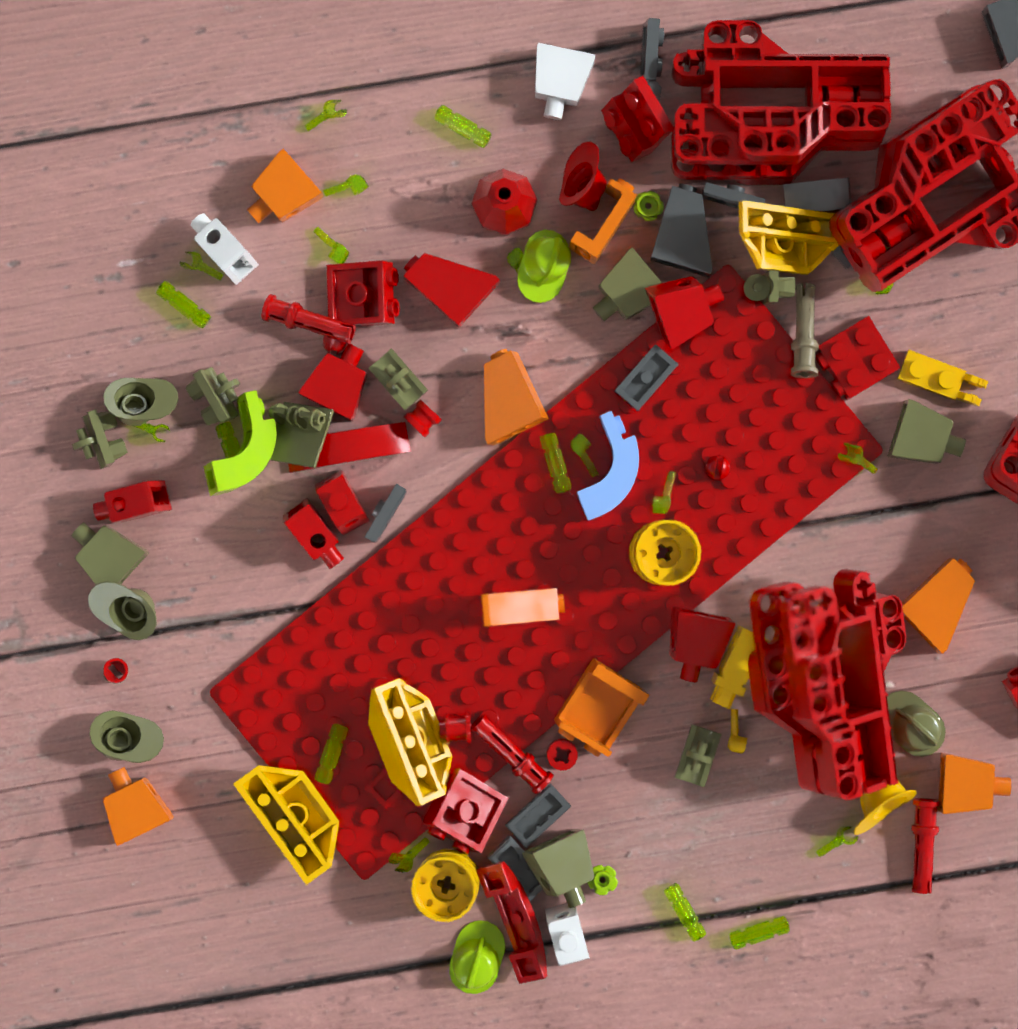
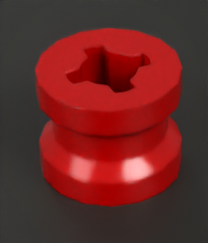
(422, 418)
(559, 750)

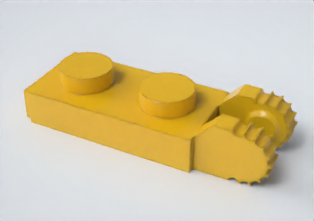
(938, 377)

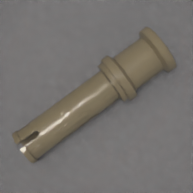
(804, 345)

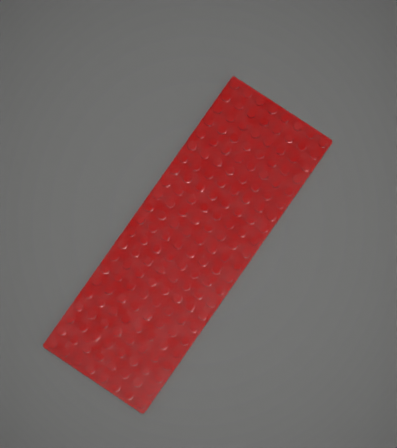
(506, 529)

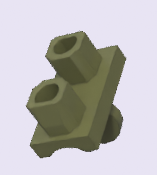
(769, 287)
(398, 379)
(218, 393)
(96, 426)
(697, 755)

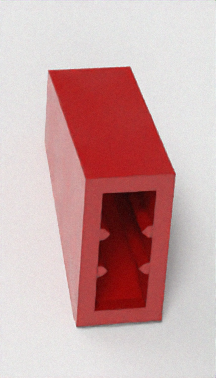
(449, 285)

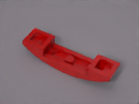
(361, 445)
(519, 920)

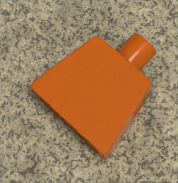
(283, 190)
(968, 784)
(133, 807)

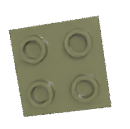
(299, 432)

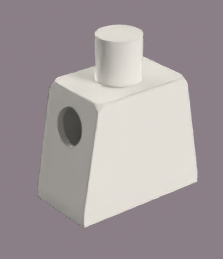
(561, 77)
(223, 248)
(566, 934)

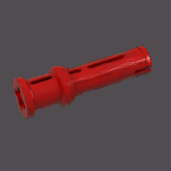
(295, 316)
(522, 763)
(925, 832)

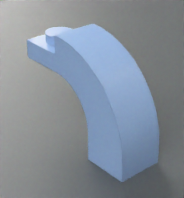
(618, 482)

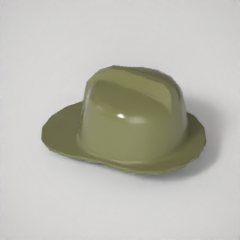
(140, 399)
(124, 609)
(915, 724)
(126, 737)

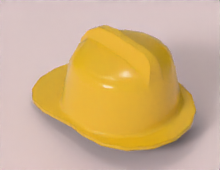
(880, 804)

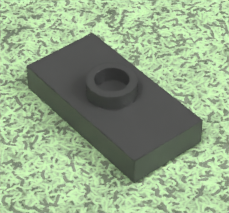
(728, 196)
(384, 512)
(538, 815)
(512, 855)

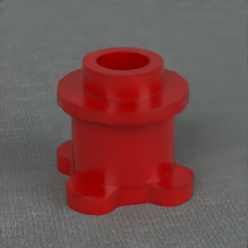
(455, 728)

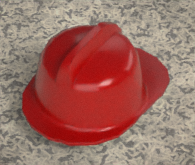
(582, 179)

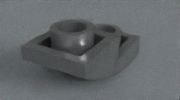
(818, 195)

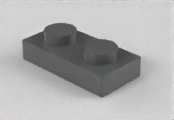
(646, 377)

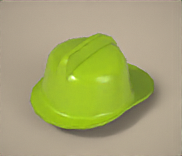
(543, 266)
(477, 957)

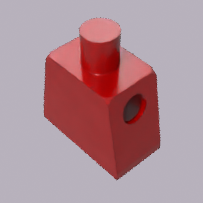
(682, 308)
(337, 382)
(133, 502)
(341, 503)
(304, 523)
(698, 640)

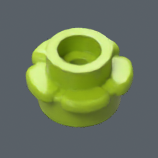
(656, 205)
(610, 883)

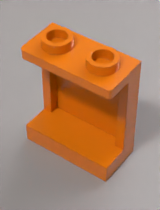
(593, 249)
(599, 708)

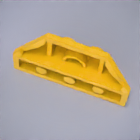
(785, 237)
(409, 741)
(293, 817)

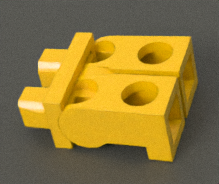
(733, 669)

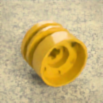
(681, 558)
(429, 892)

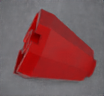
(509, 214)

